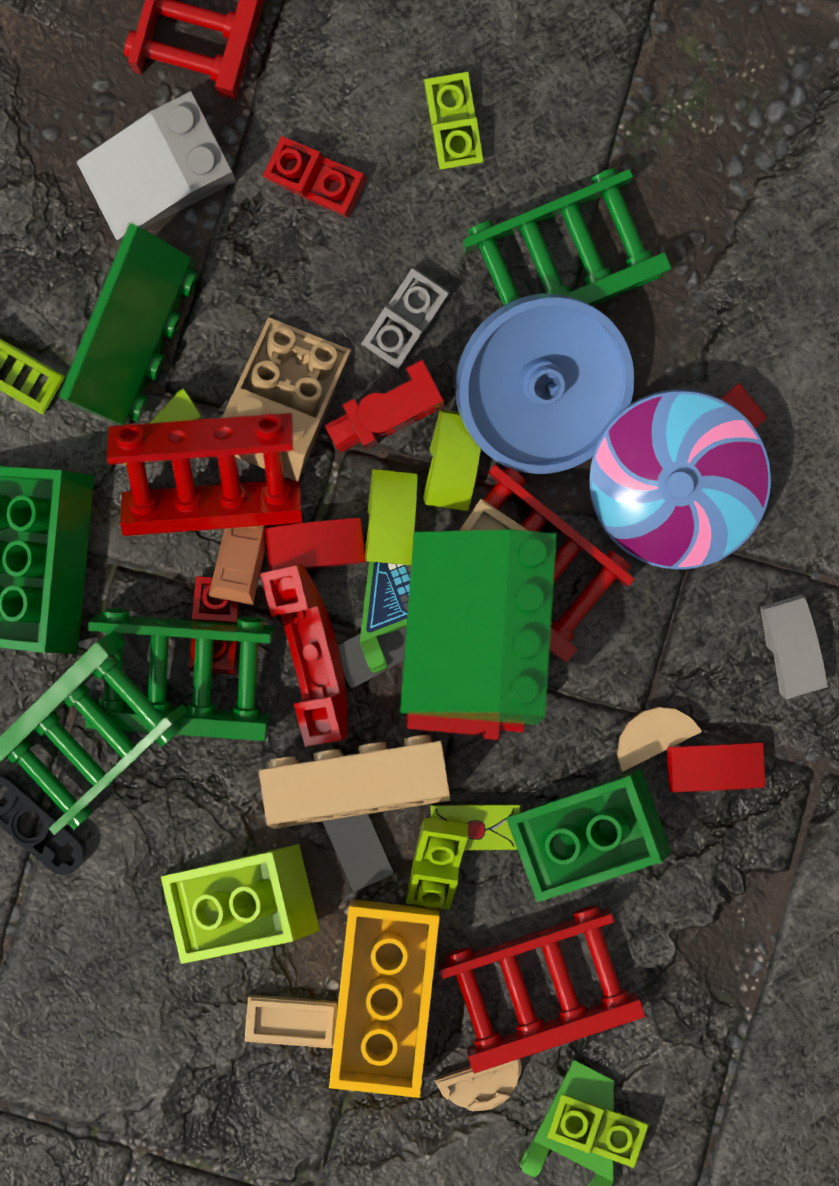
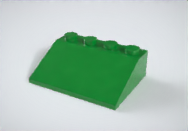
(130, 328)
(43, 557)
(479, 625)

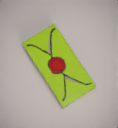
(486, 823)

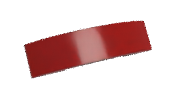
(313, 651)

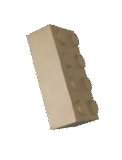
(354, 784)

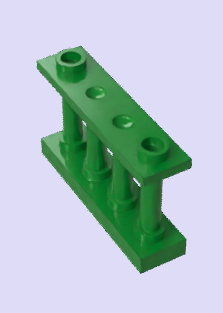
(600, 281)
(72, 691)
(202, 718)

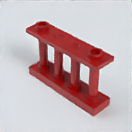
(224, 69)
(208, 506)
(612, 564)
(573, 1020)

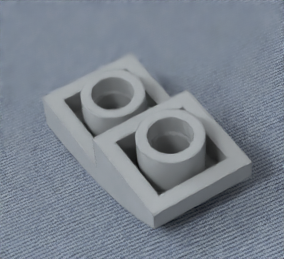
(405, 317)
(795, 646)

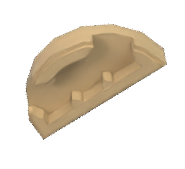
(652, 733)
(482, 1089)

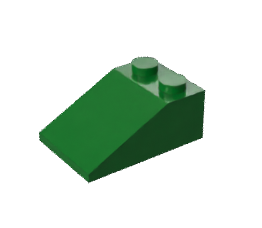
(589, 836)

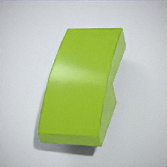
(453, 120)
(452, 465)
(391, 517)
(436, 863)
(598, 1130)

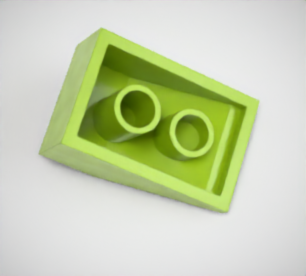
(240, 904)

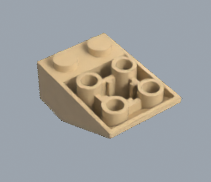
(289, 375)

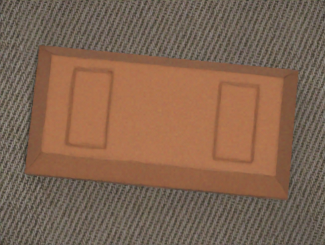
(239, 564)

